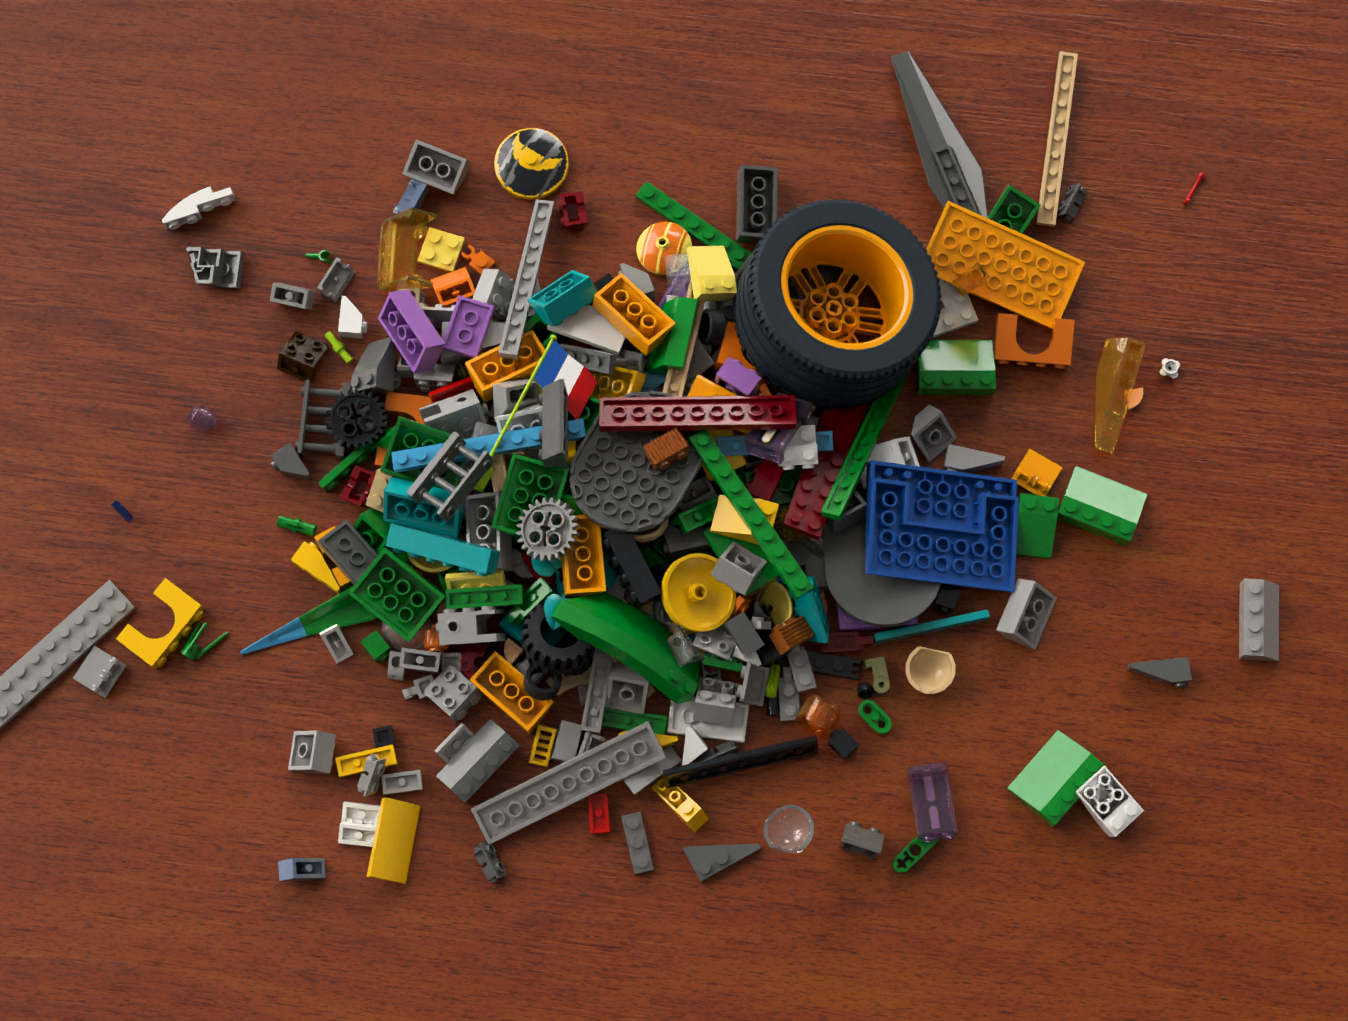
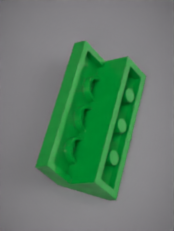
(674, 348)

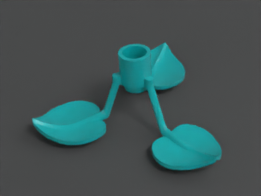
(547, 569)

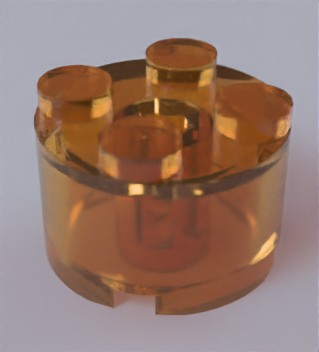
(818, 716)

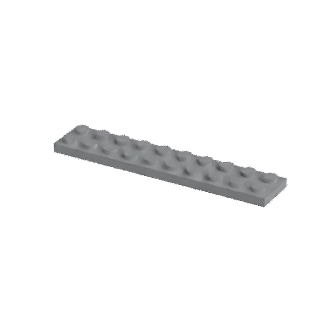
(61, 649)
(568, 782)

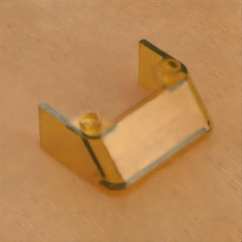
(399, 250)

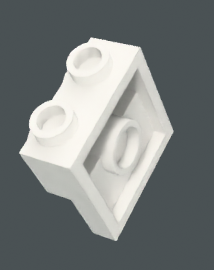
(801, 449)

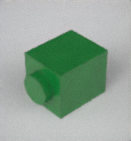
(376, 647)

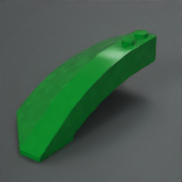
(631, 639)

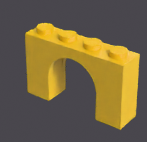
(156, 650)

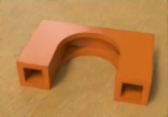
(731, 348)
(1057, 353)
(404, 406)

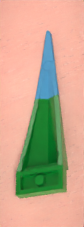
(338, 610)

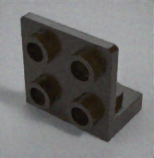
(301, 356)

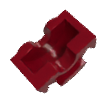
(573, 209)
(358, 487)
(471, 655)

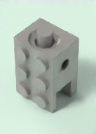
(456, 414)
(467, 626)

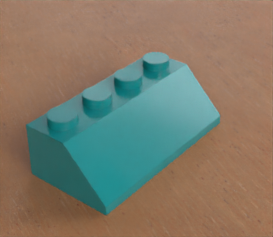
(404, 511)

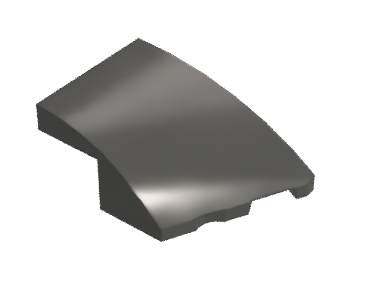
(217, 267)

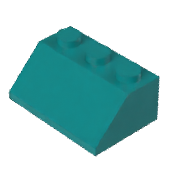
(563, 297)
(813, 611)

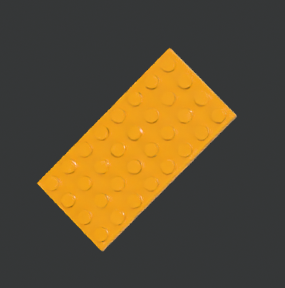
(1022, 271)

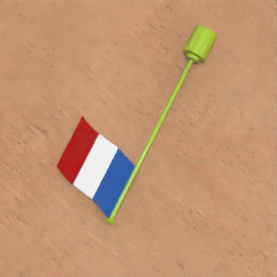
(552, 366)

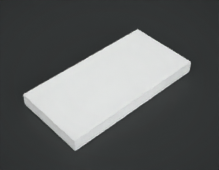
(591, 328)
(682, 714)

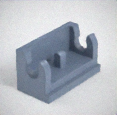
(412, 196)

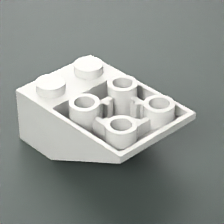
(892, 451)
(1108, 802)

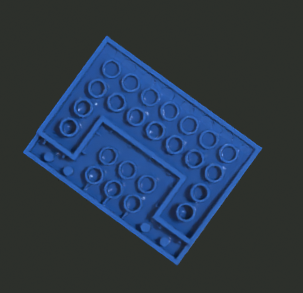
(941, 526)

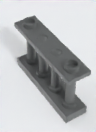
(604, 361)
(301, 445)
(441, 461)

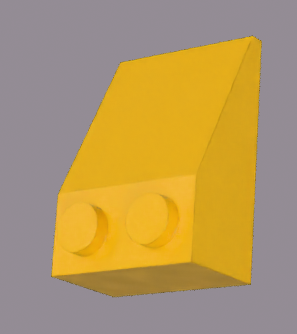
(728, 522)

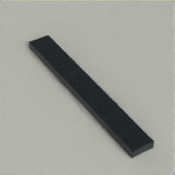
(740, 761)

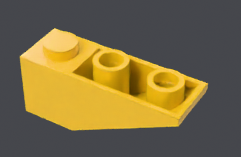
(681, 804)

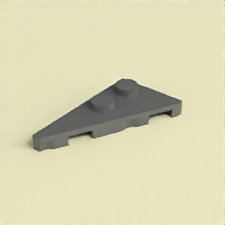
(715, 858)

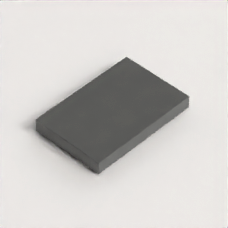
(348, 550)

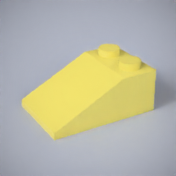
(711, 273)

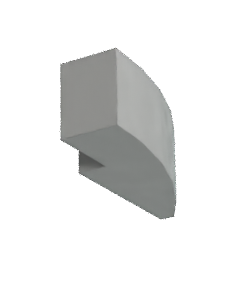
(643, 778)

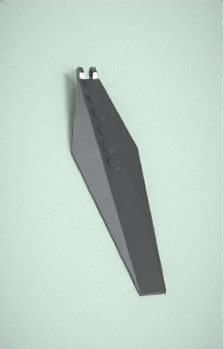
(944, 154)

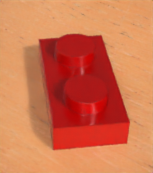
(598, 813)

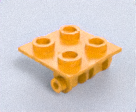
(1036, 473)

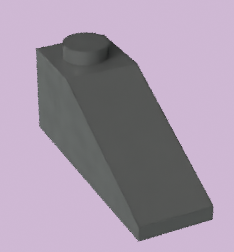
(1166, 671)

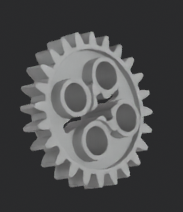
(531, 528)

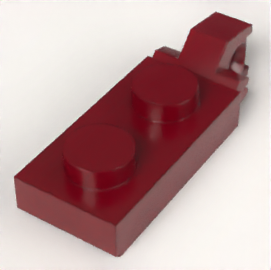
(846, 642)

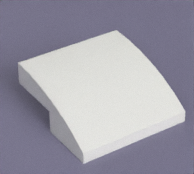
(358, 823)

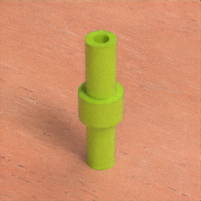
(338, 347)

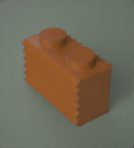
(666, 449)
(791, 634)

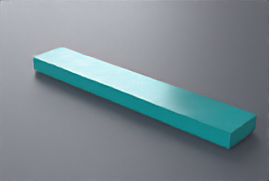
(932, 626)

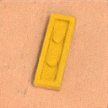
(355, 762)

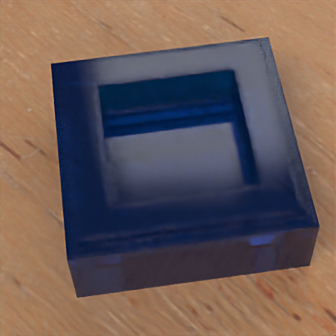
(121, 510)

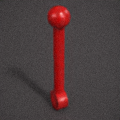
(1201, 176)

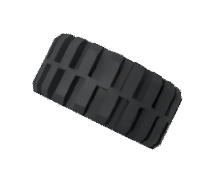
(546, 656)

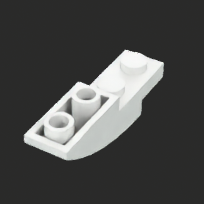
(190, 208)

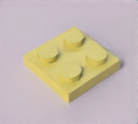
(441, 250)

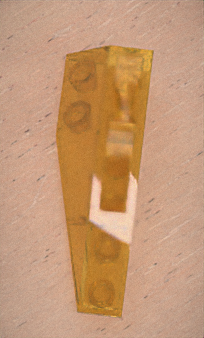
(1114, 387)

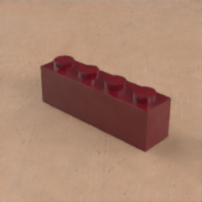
(766, 480)

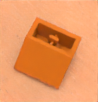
(452, 285)

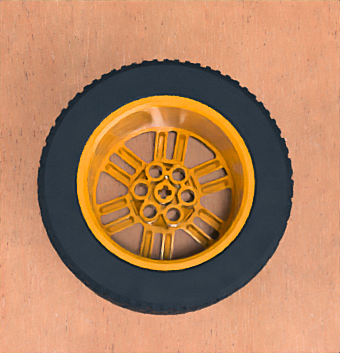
(803, 353)

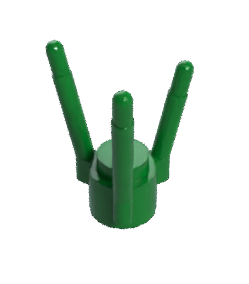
(191, 649)

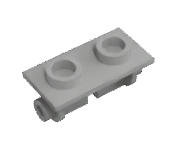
(369, 783)

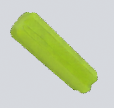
(773, 679)

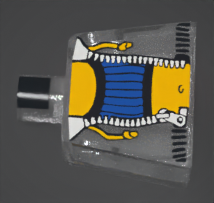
(682, 647)

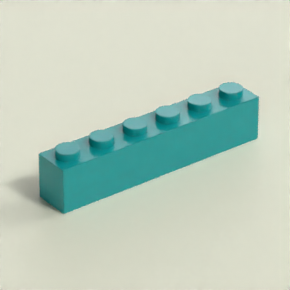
(443, 548)

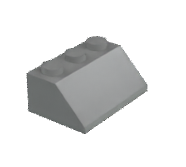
(436, 167)
(1026, 613)

